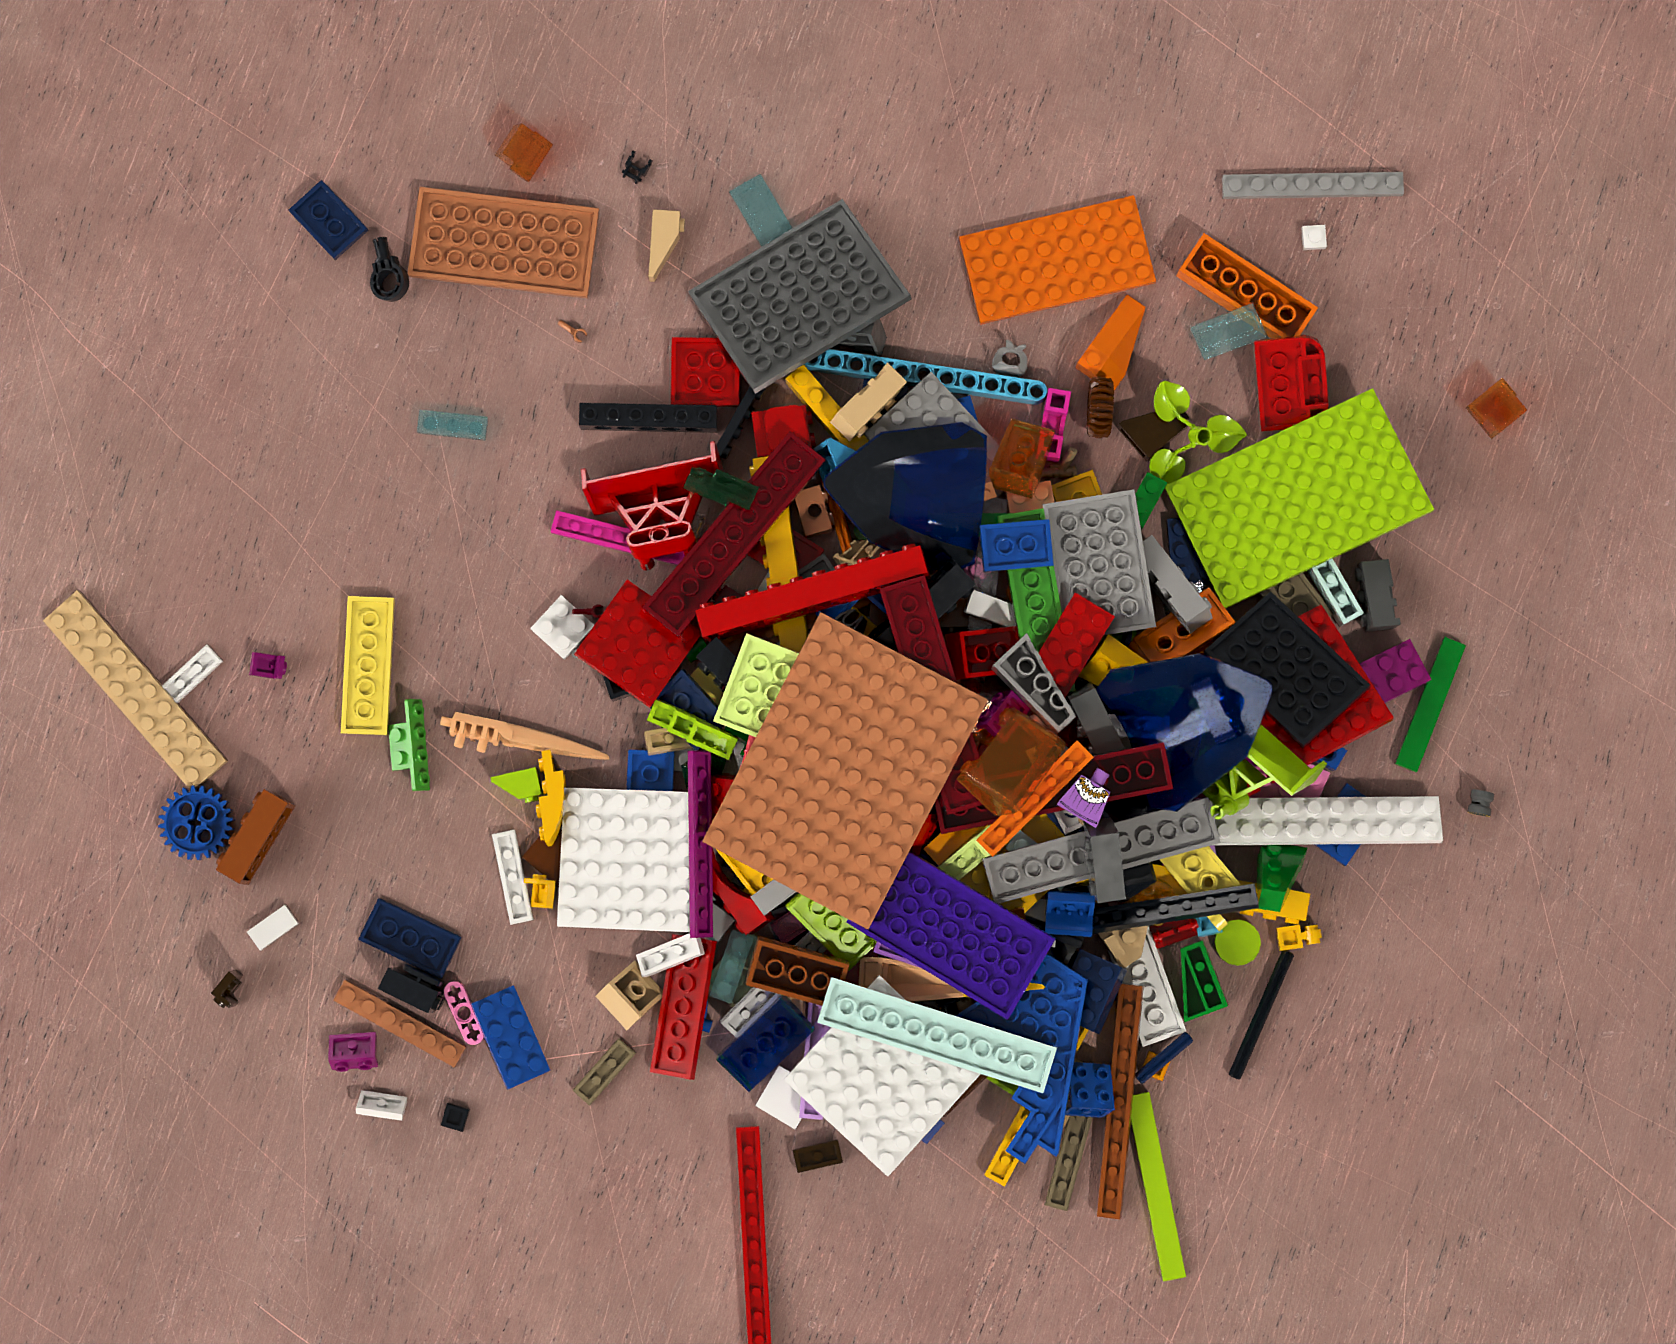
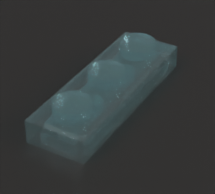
(452, 425)
(731, 966)

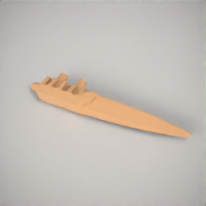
(512, 735)

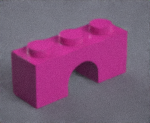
(1054, 418)

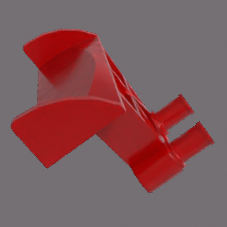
(647, 490)

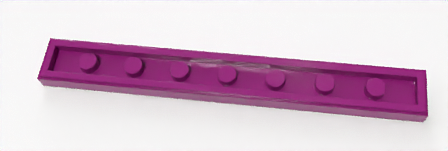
(699, 852)

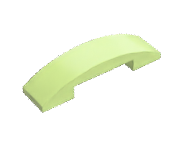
(965, 858)

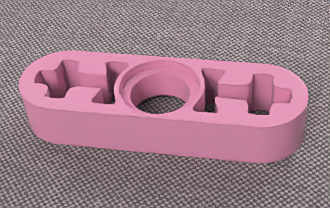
(450, 1000)

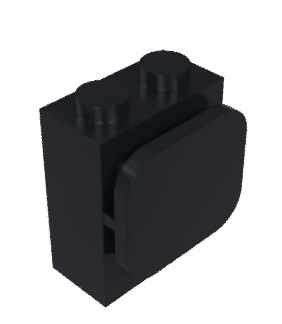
(414, 988)

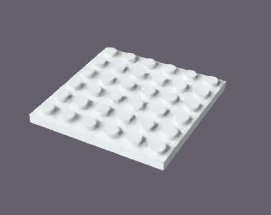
(624, 860)
(876, 1091)

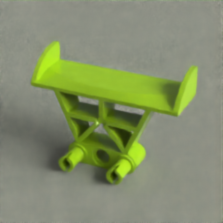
(1275, 761)

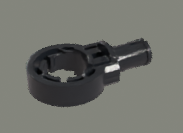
(383, 266)

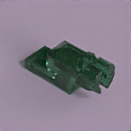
(721, 487)

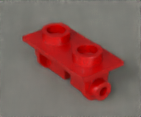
(1173, 932)

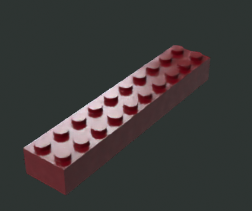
(1130, 774)

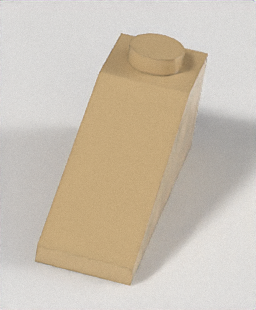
(664, 237)

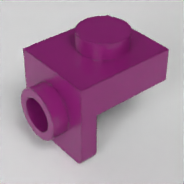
(267, 666)

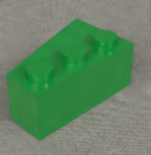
(1200, 982)

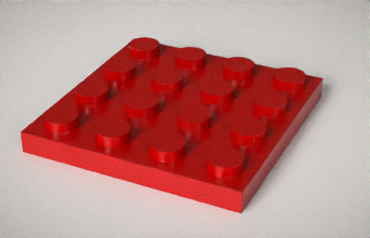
(634, 646)

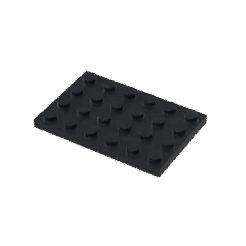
(1306, 674)

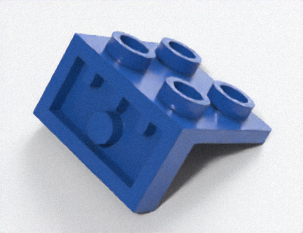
(1090, 1090)

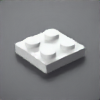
(562, 628)

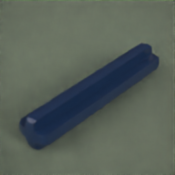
(1163, 1057)

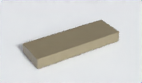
(604, 1071)

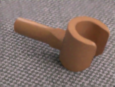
(571, 330)

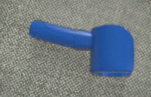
(707, 1023)

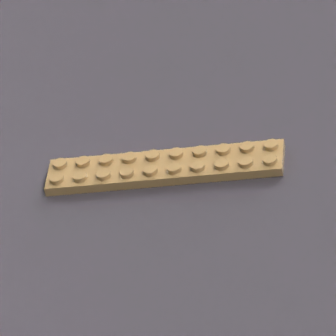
(135, 690)

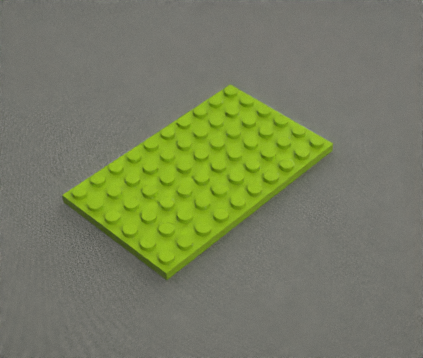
(1298, 498)

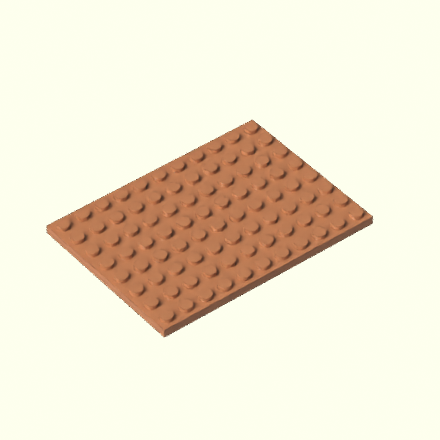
(845, 770)

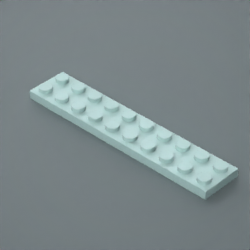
(937, 1035)

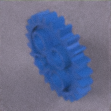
(175, 819)

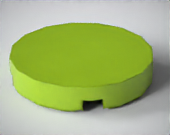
(1237, 943)

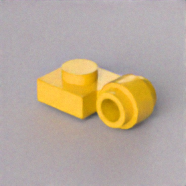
(1291, 936)

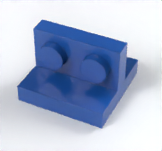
(1069, 913)

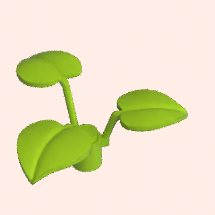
(1220, 434)

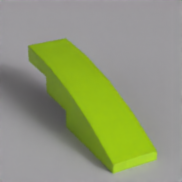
(692, 729)

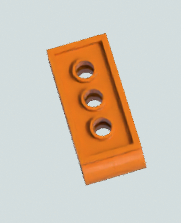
(1169, 632)

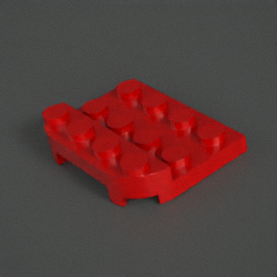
(1290, 380)

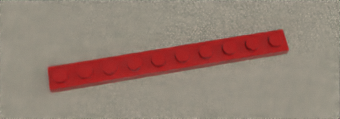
(753, 1235)

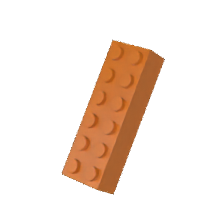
(1237, 283)

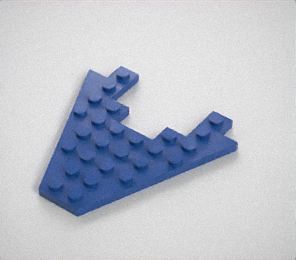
(1052, 1019)

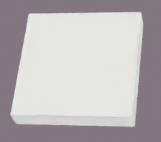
(781, 1099)

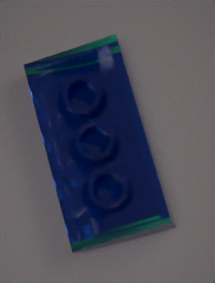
(765, 1043)

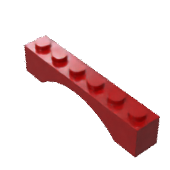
(738, 903)

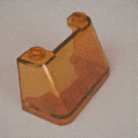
(1012, 763)

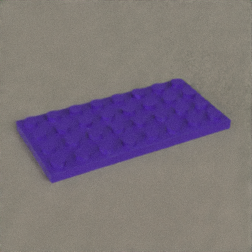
(959, 935)

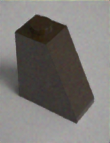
(1150, 433)

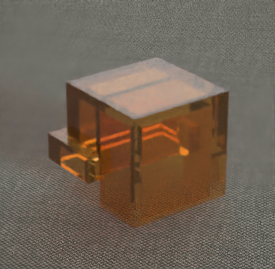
(523, 151)
(1496, 408)

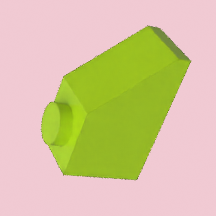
(521, 784)

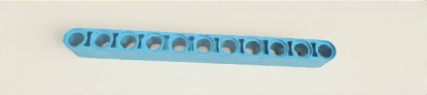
(914, 368)

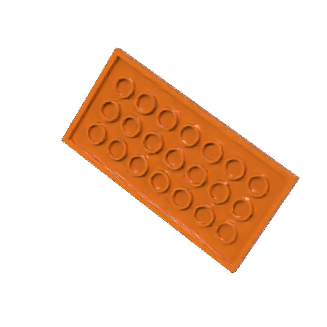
(1057, 259)

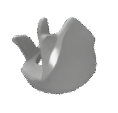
(1002, 368)

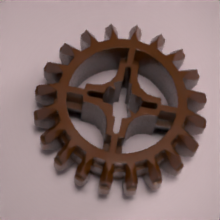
(1100, 407)

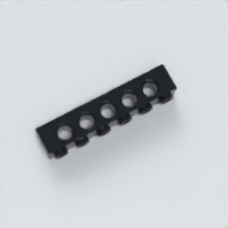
(648, 417)

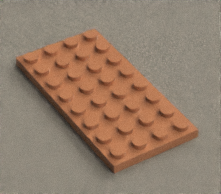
(503, 242)

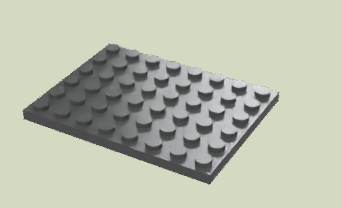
(799, 295)

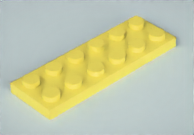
(367, 665)

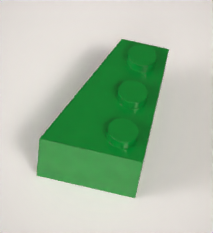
(1277, 873)

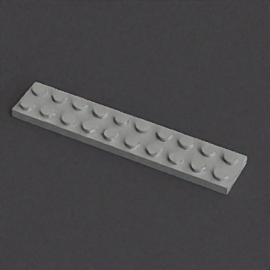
(1064, 858)

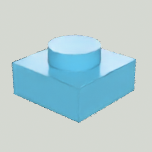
(1206, 927)

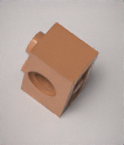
(814, 525)

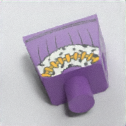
(1087, 797)

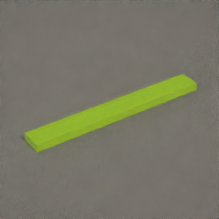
(1156, 1188)

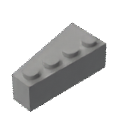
(1174, 589)
(1032, 682)

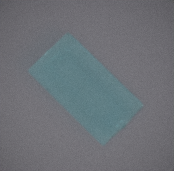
(760, 210)
(1228, 331)

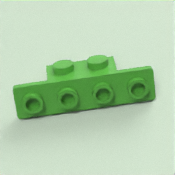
(409, 745)

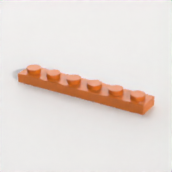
(1056, 778)

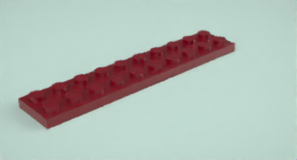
(733, 535)
(921, 639)

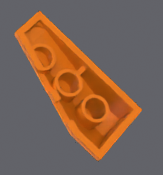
(1113, 345)

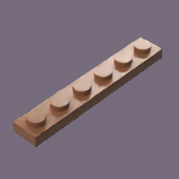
(399, 1023)

